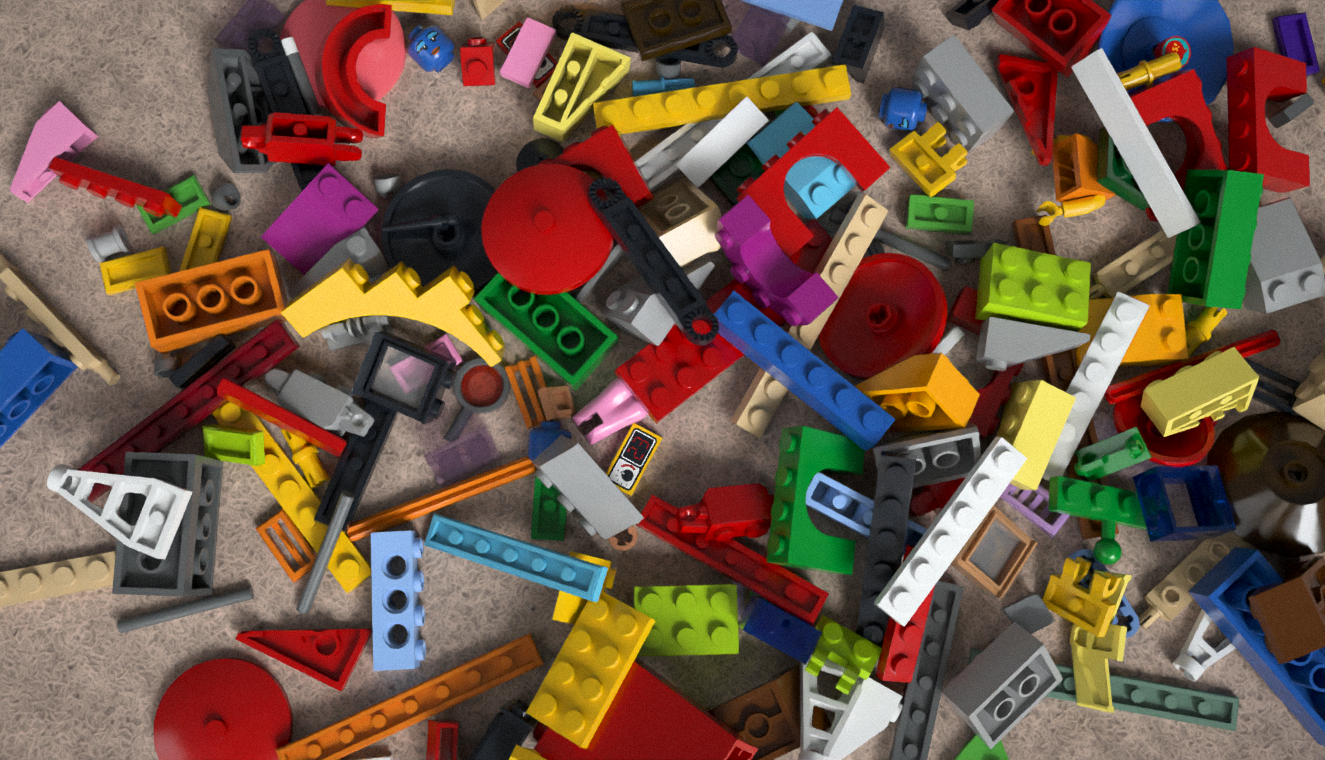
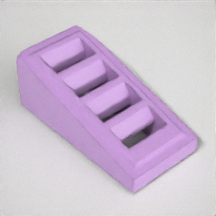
(1039, 521)

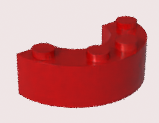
(337, 71)

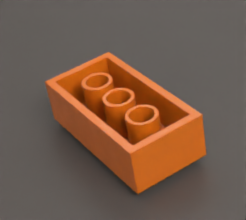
(212, 301)

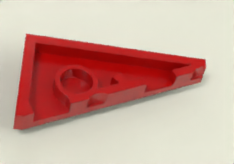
(1033, 95)
(319, 653)

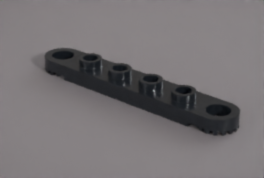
(613, 32)
(281, 91)
(653, 261)

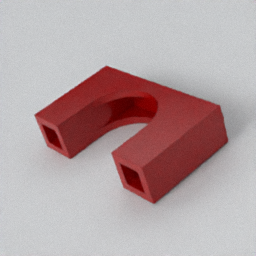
(1252, 79)
(1181, 100)
(832, 139)
(610, 157)
(997, 390)

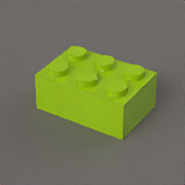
(1033, 288)
(689, 619)

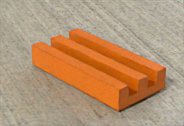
(521, 366)
(307, 548)

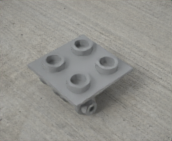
(356, 329)

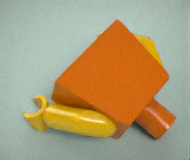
(1074, 178)

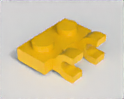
(920, 161)
(1077, 604)

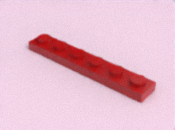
(736, 563)

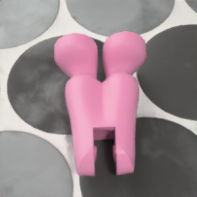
(616, 409)

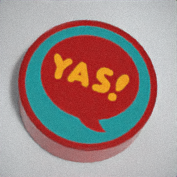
(1174, 45)

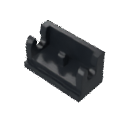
(860, 41)

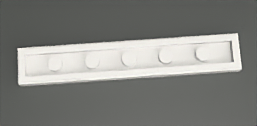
(1135, 143)

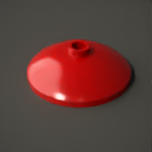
(1173, 450)

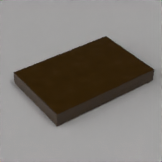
(673, 24)

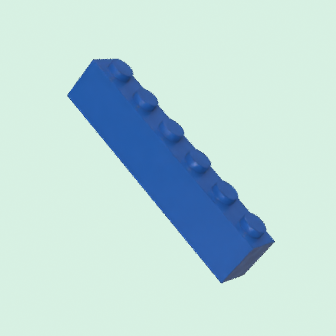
(802, 372)

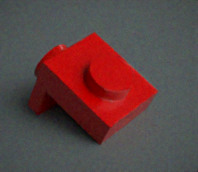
(478, 62)

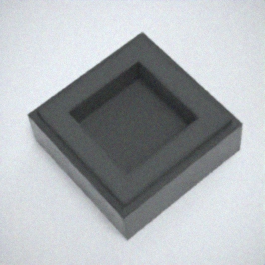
(1291, 111)

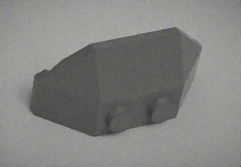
(235, 102)

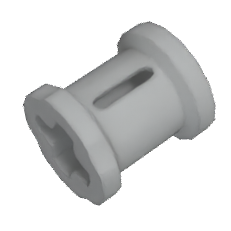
(108, 243)

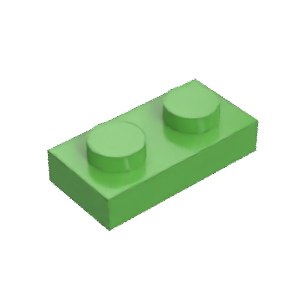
(939, 214)

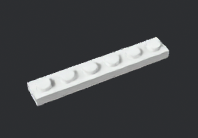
(1095, 375)
(950, 531)

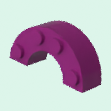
(766, 269)

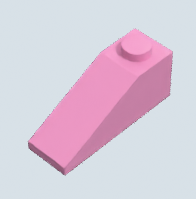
(57, 135)

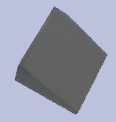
(1029, 613)

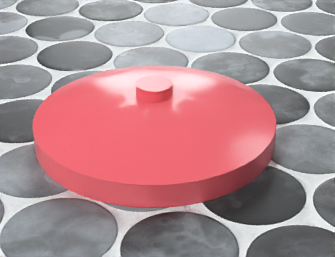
(377, 64)

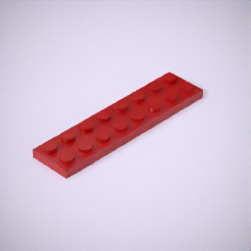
(677, 369)

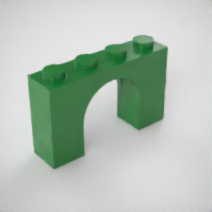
(792, 535)

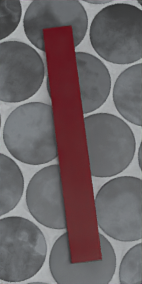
(194, 401)

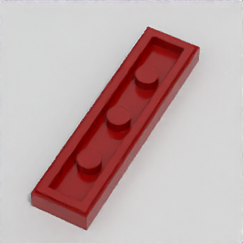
(281, 417)

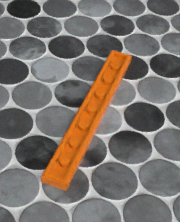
(416, 703)

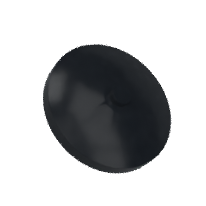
(438, 249)

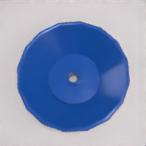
(1143, 24)

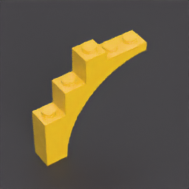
(399, 293)

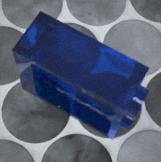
(1202, 484)
(779, 628)

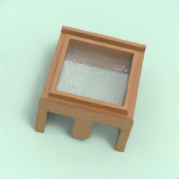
(994, 553)

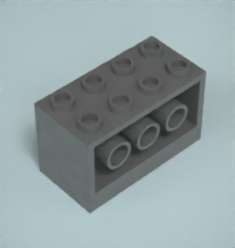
(192, 554)

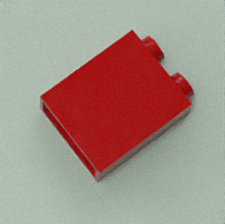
(650, 723)

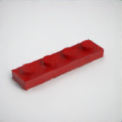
(123, 191)
(903, 642)

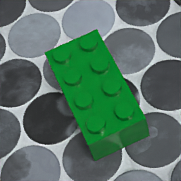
(1215, 254)
(551, 328)

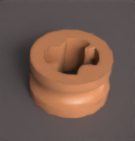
(613, 540)

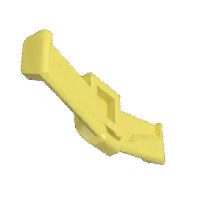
(1092, 653)

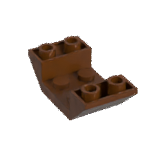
(1293, 609)
(770, 715)

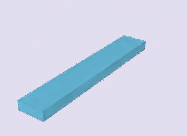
(516, 557)

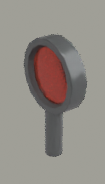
(479, 391)

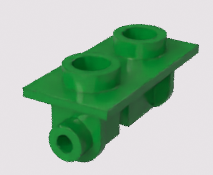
(1111, 454)

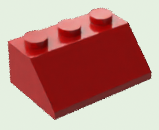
(1054, 29)

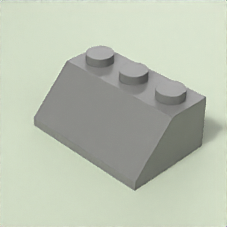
(940, 453)
(585, 489)
(1003, 684)

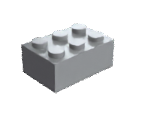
(960, 94)

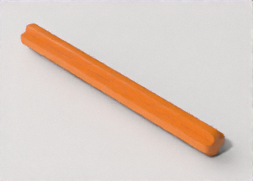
(441, 498)

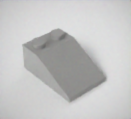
(1282, 262)
(639, 311)

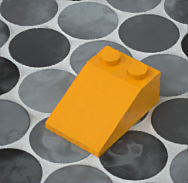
(1159, 337)
(922, 394)

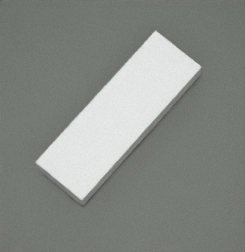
(722, 142)

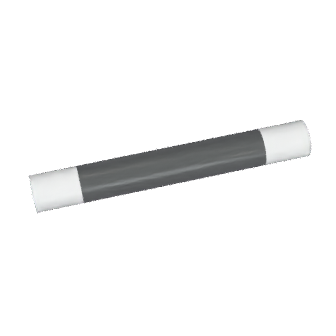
(301, 76)

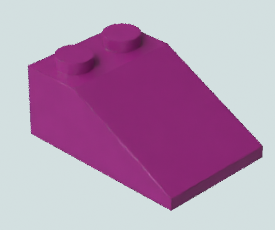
(319, 219)

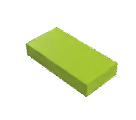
(234, 444)

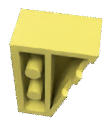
(581, 78)
(1200, 391)
(1033, 426)

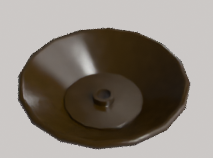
(1264, 501)

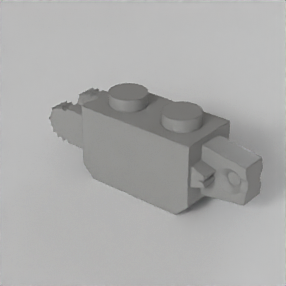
(318, 402)

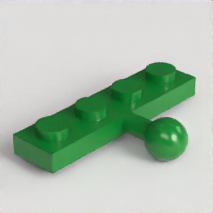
(1100, 504)

